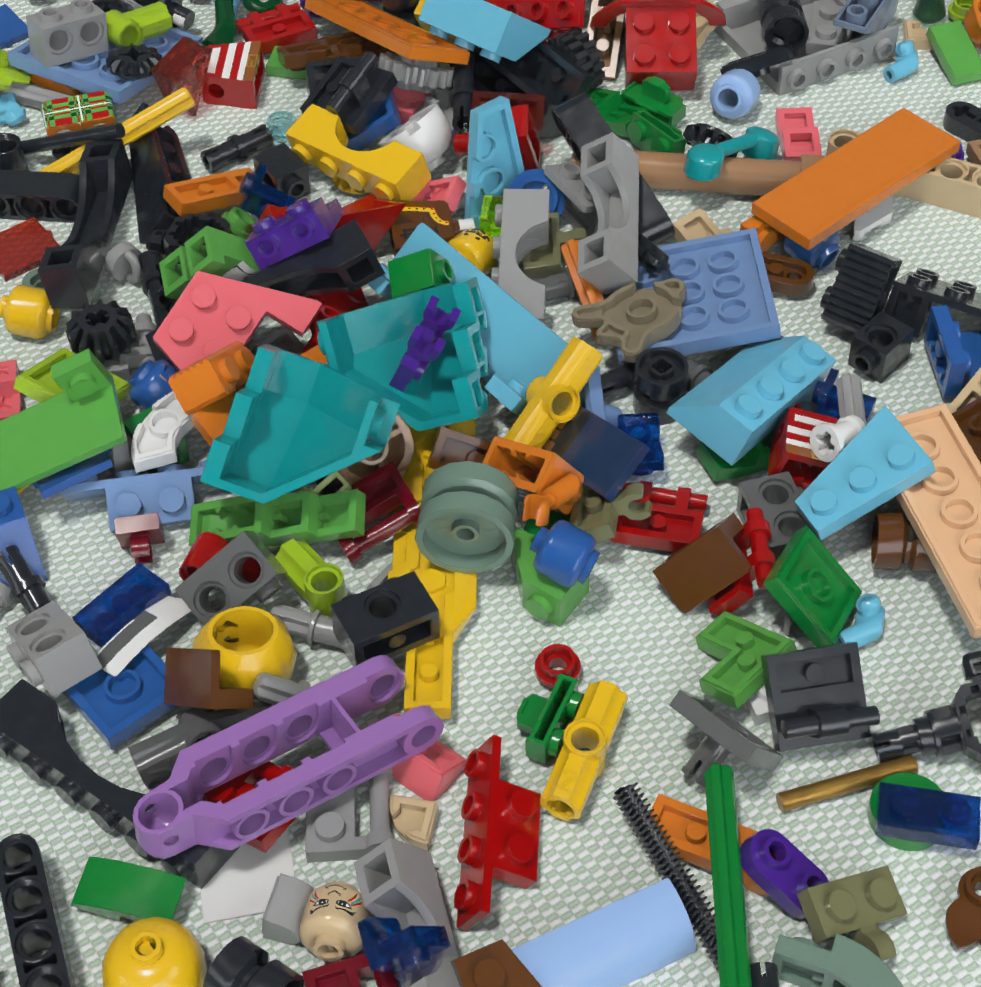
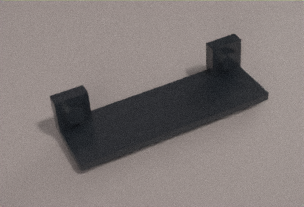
(917, 290)

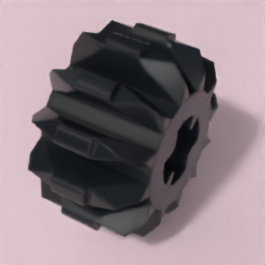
(103, 329)

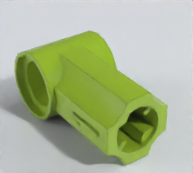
(138, 24)
(311, 576)

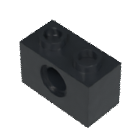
(385, 619)

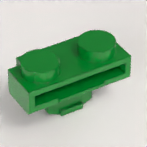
(656, 96)
(653, 135)
(548, 718)

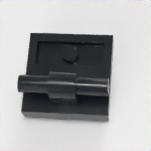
(353, 91)
(817, 696)

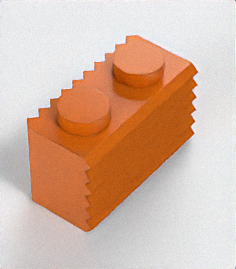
(212, 377)

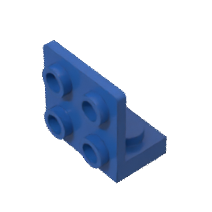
(951, 352)

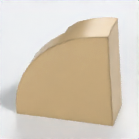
(913, 32)
(414, 819)

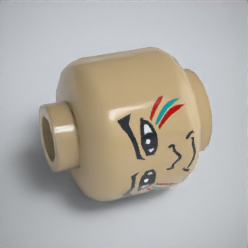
(332, 920)

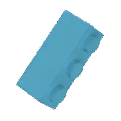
(483, 25)

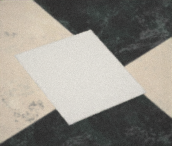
(246, 881)

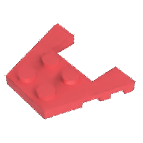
(222, 311)

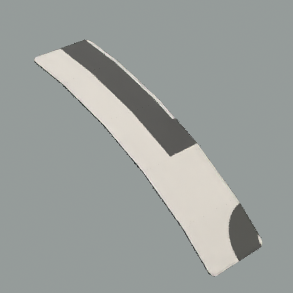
(140, 632)

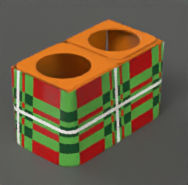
(84, 108)

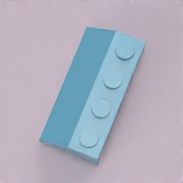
(752, 394)

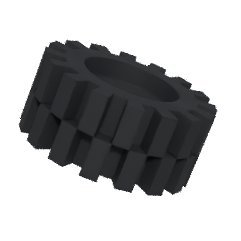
(582, 52)

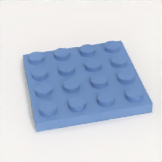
(91, 72)
(726, 293)

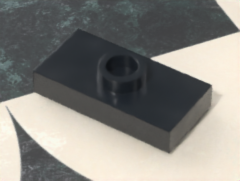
(760, 63)

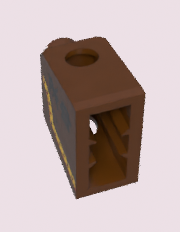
(433, 214)

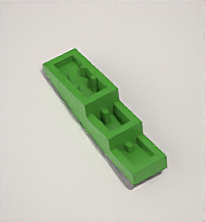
(287, 517)

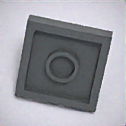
(722, 737)

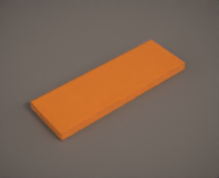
(389, 31)
(855, 178)

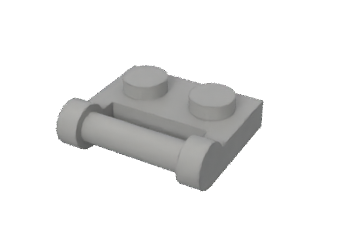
(333, 823)

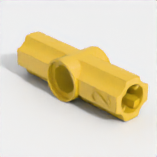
(555, 396)
(576, 769)

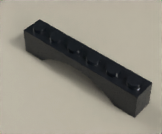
(331, 266)
(74, 268)
(38, 740)

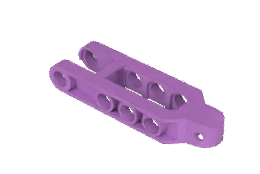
(323, 710)

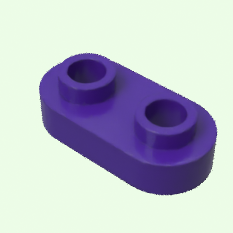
(783, 876)

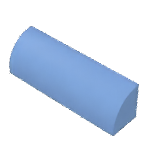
(613, 942)

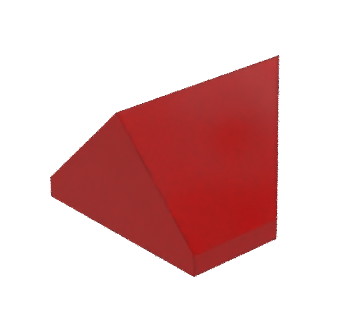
(373, 216)

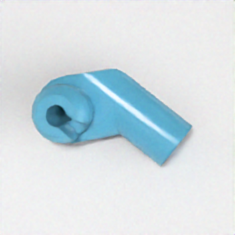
(905, 62)
(867, 623)

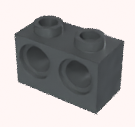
(776, 498)
(226, 573)

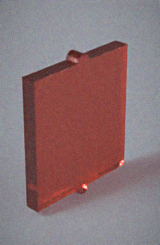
(23, 248)

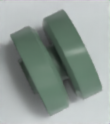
(467, 517)

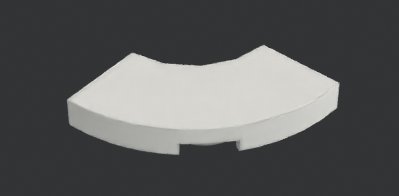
(159, 434)

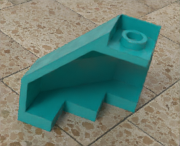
(373, 340)
(295, 427)

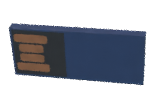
(597, 451)

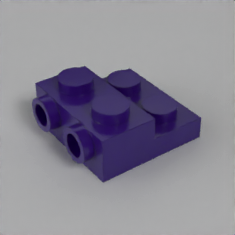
(293, 232)

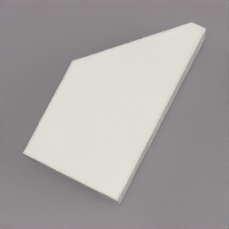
(876, 217)

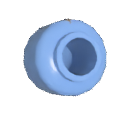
(735, 93)

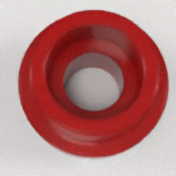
(556, 656)

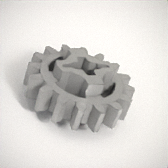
(417, 74)

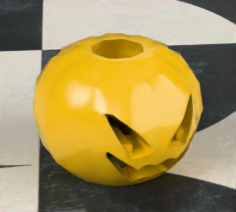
(255, 645)

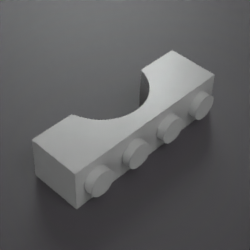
(612, 177)
(524, 227)
(403, 885)

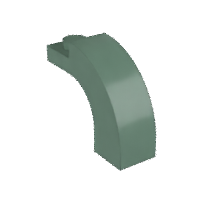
(846, 965)

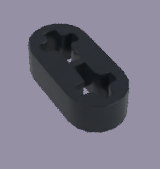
(963, 120)

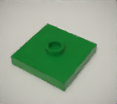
(812, 588)

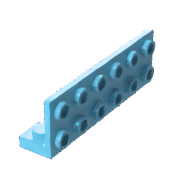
(515, 339)

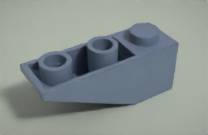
(866, 15)

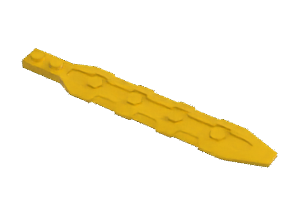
(454, 593)

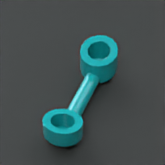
(706, 159)

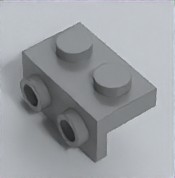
(579, 206)

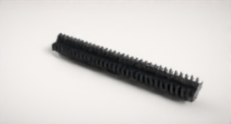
(669, 864)

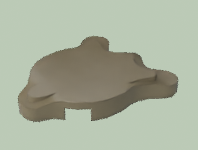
(635, 317)

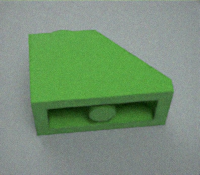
(538, 593)

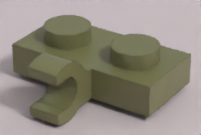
(548, 258)
(600, 516)
(855, 908)

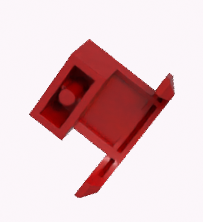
(660, 38)

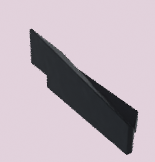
(156, 162)

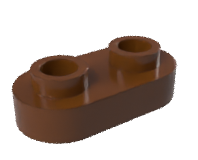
(788, 274)

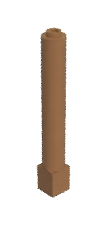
(736, 177)

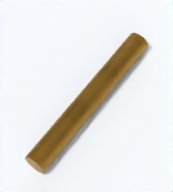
(844, 783)

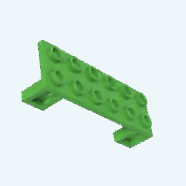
(63, 428)

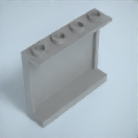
(745, 38)

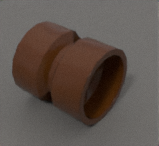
(897, 544)

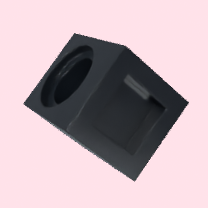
(284, 171)
(880, 346)

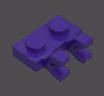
(424, 344)

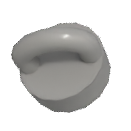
(123, 263)

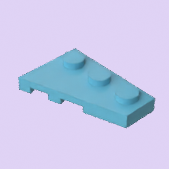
(492, 154)
(864, 475)

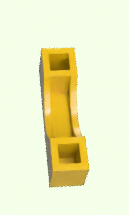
(387, 172)

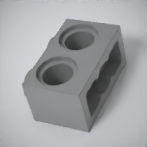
(75, 29)
(51, 649)

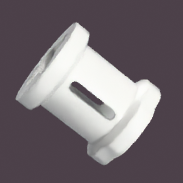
(830, 439)

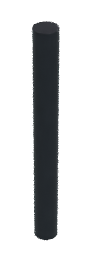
(73, 138)

